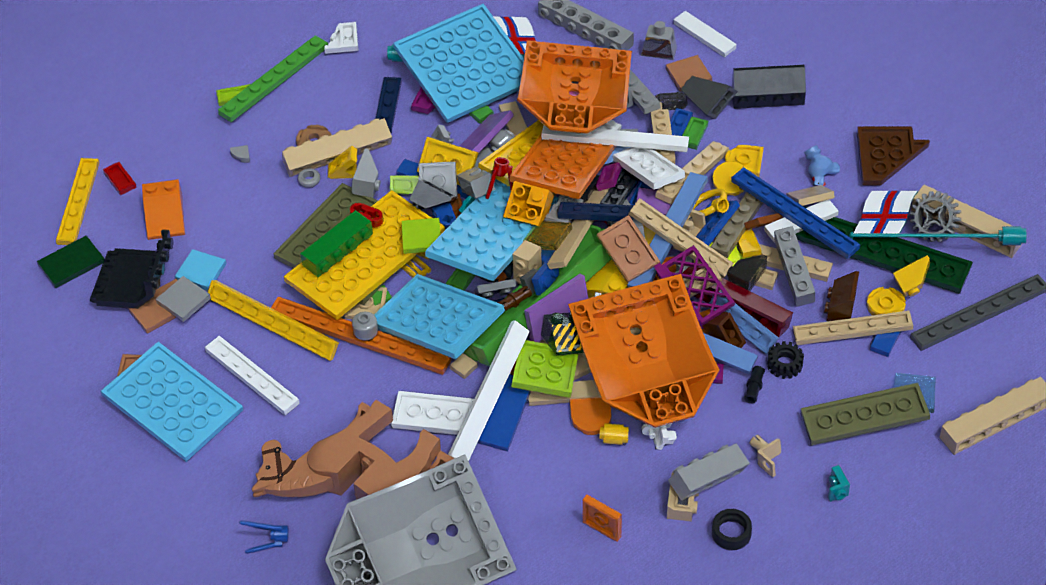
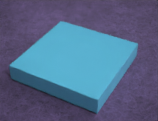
(201, 268)

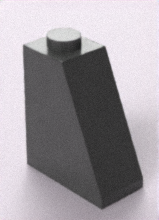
(708, 95)

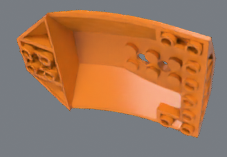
(549, 78)
(673, 373)

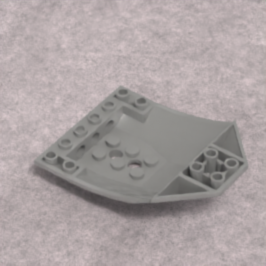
(387, 533)

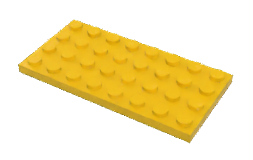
(365, 266)

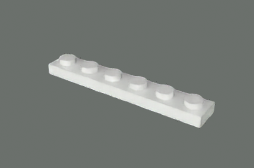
(252, 375)

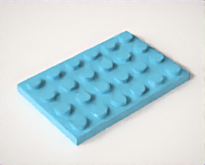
(437, 316)
(172, 401)

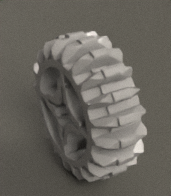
(941, 210)

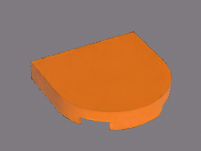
(589, 414)

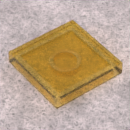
(549, 234)

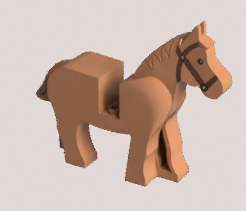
(342, 457)

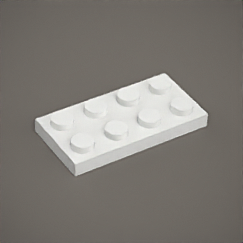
(649, 167)
(430, 412)

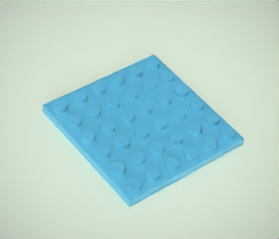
(463, 62)

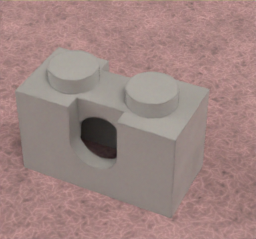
(475, 182)

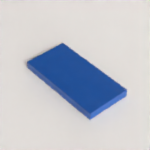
(505, 417)

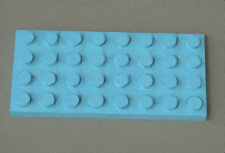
(481, 237)

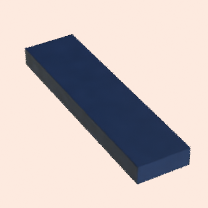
(389, 100)
(593, 211)

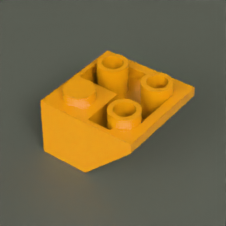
(528, 204)

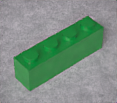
(336, 243)

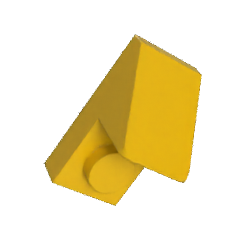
(343, 165)

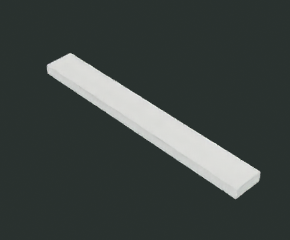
(621, 138)
(489, 391)

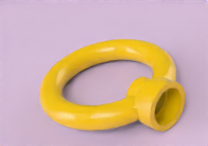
(721, 201)

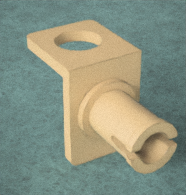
(766, 452)

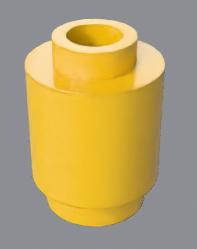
(614, 434)

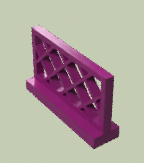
(663, 272)

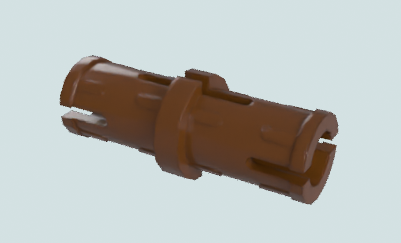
(515, 298)

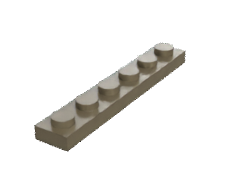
(735, 226)

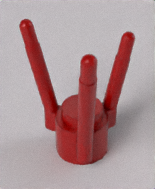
(500, 168)

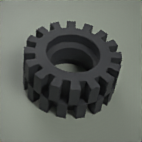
(785, 369)

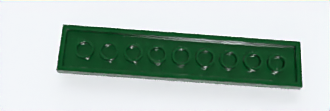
(896, 253)

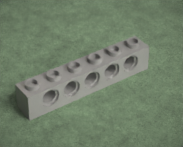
(586, 24)

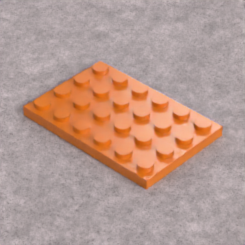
(562, 166)

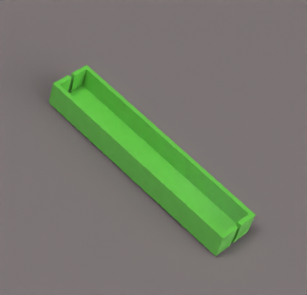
(586, 260)

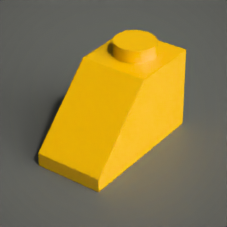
(912, 277)

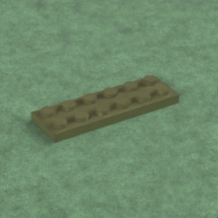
(865, 413)

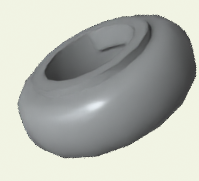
(309, 173)

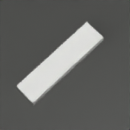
(705, 34)
(824, 210)

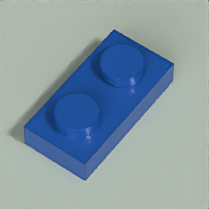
(544, 278)

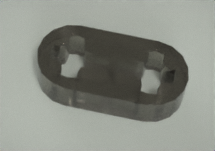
(672, 100)

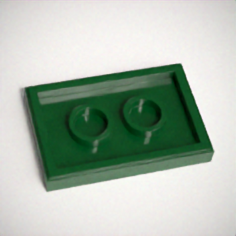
(70, 261)

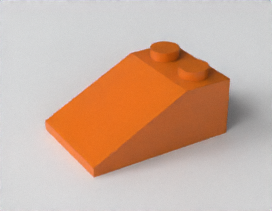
(163, 208)

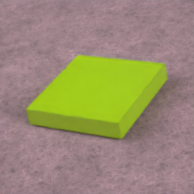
(419, 234)

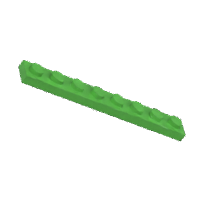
(272, 79)

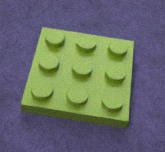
(543, 371)

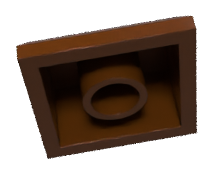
(842, 297)

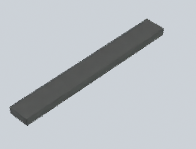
(978, 312)

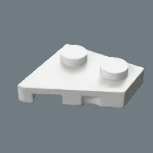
(343, 39)

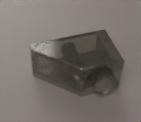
(747, 271)

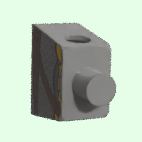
(660, 42)

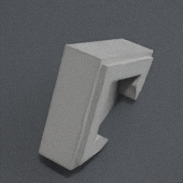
(240, 153)

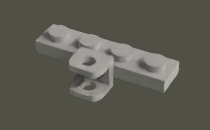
(641, 95)

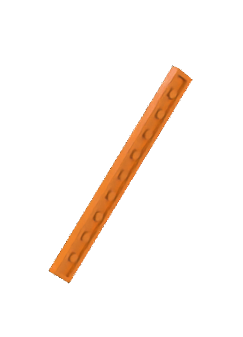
(381, 343)

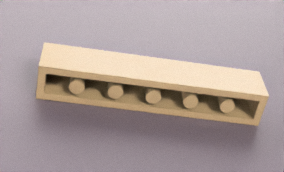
(325, 149)
(972, 222)
(994, 416)

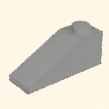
(366, 176)

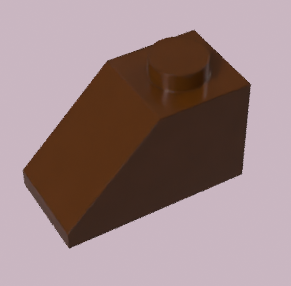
(725, 329)

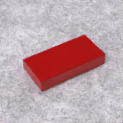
(119, 178)

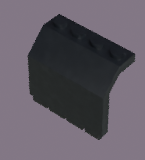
(131, 275)

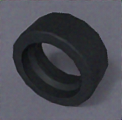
(731, 515)

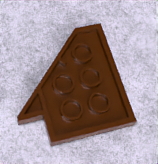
(886, 151)

